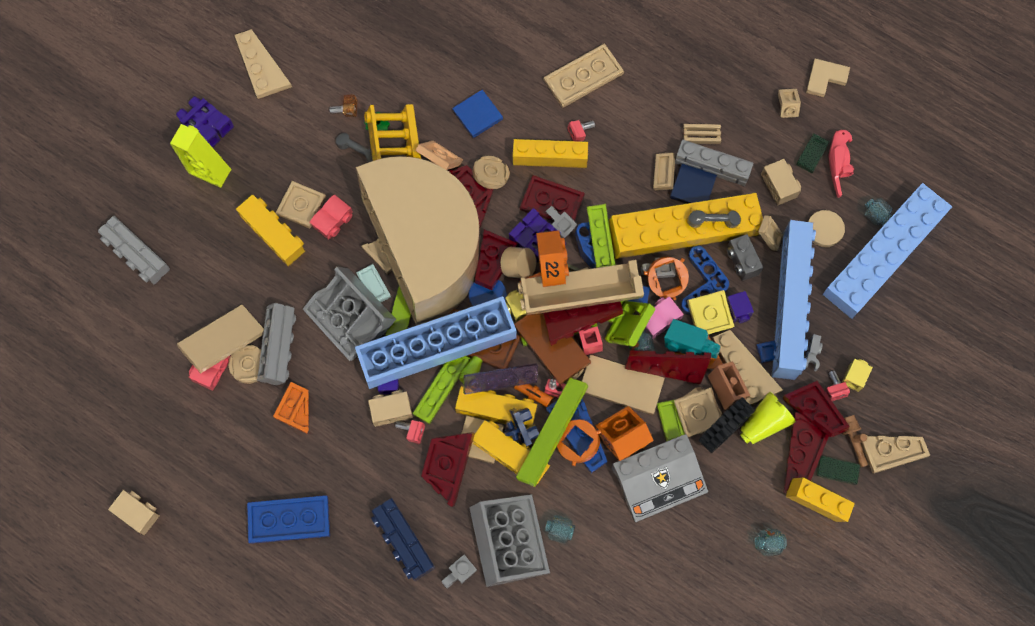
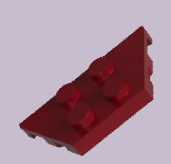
(480, 195)
(447, 464)

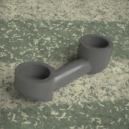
(343, 142)
(697, 217)

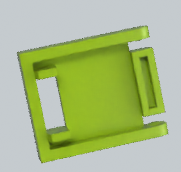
(629, 328)

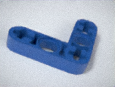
(709, 286)

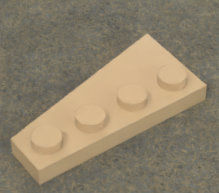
(261, 67)
(754, 376)

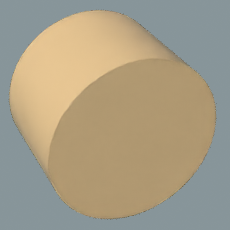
(518, 262)

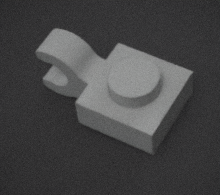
(562, 222)
(661, 272)
(813, 349)
(461, 571)

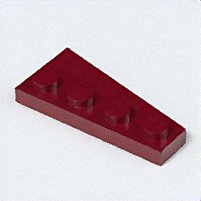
(804, 450)

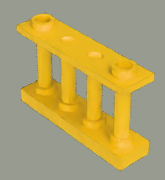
(408, 133)

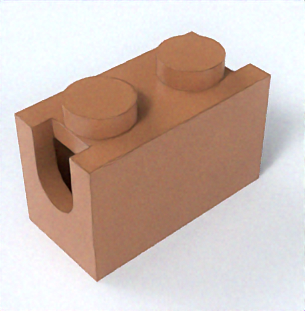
(728, 384)

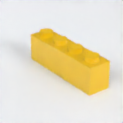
(550, 153)
(270, 230)
(493, 407)
(502, 447)

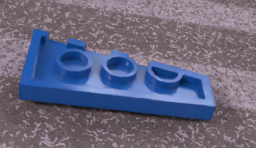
(580, 440)

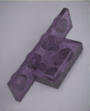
(500, 378)

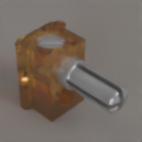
(349, 106)

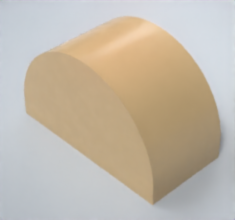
(427, 229)

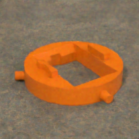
(681, 271)
(591, 431)

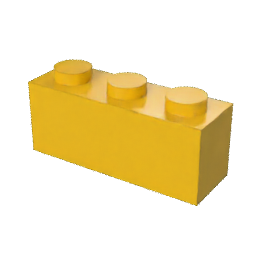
(820, 500)

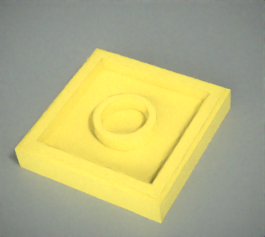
(711, 312)

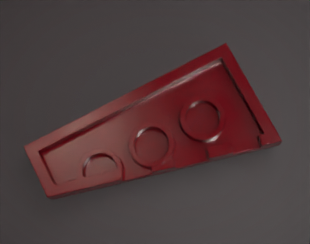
(569, 321)
(669, 365)

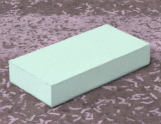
(373, 281)

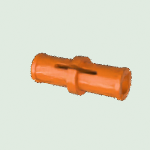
(545, 399)

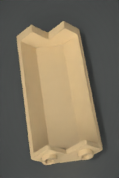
(582, 289)

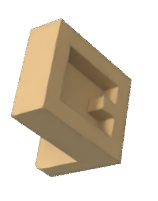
(789, 102)

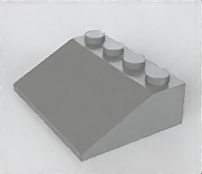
(509, 539)

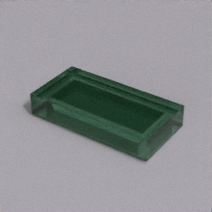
(812, 153)
(838, 470)

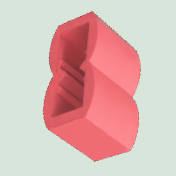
(331, 217)
(209, 377)

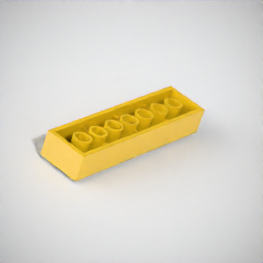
(668, 226)

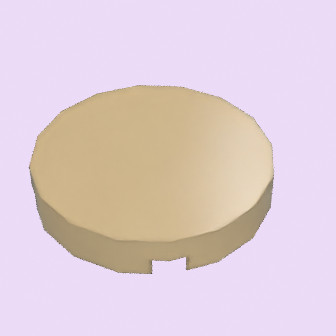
(490, 172)
(828, 228)
(245, 364)

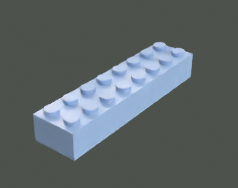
(887, 250)
(793, 300)
(436, 342)

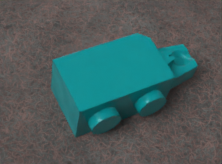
(689, 338)

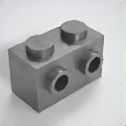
(744, 257)

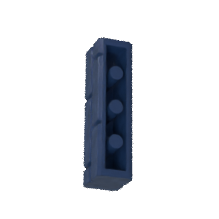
(403, 540)

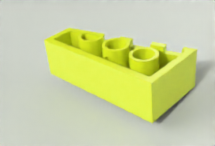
(199, 156)

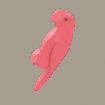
(840, 159)

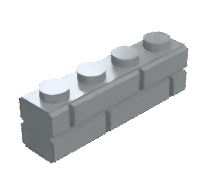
(715, 162)
(134, 250)
(276, 344)

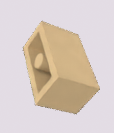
(781, 181)
(390, 408)
(134, 512)

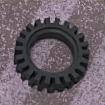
(726, 425)

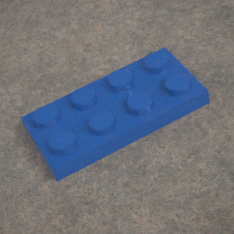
(288, 519)

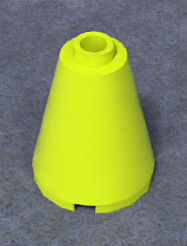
(766, 420)

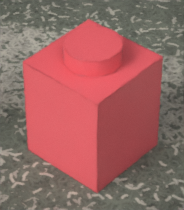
(591, 341)

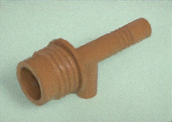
(856, 439)

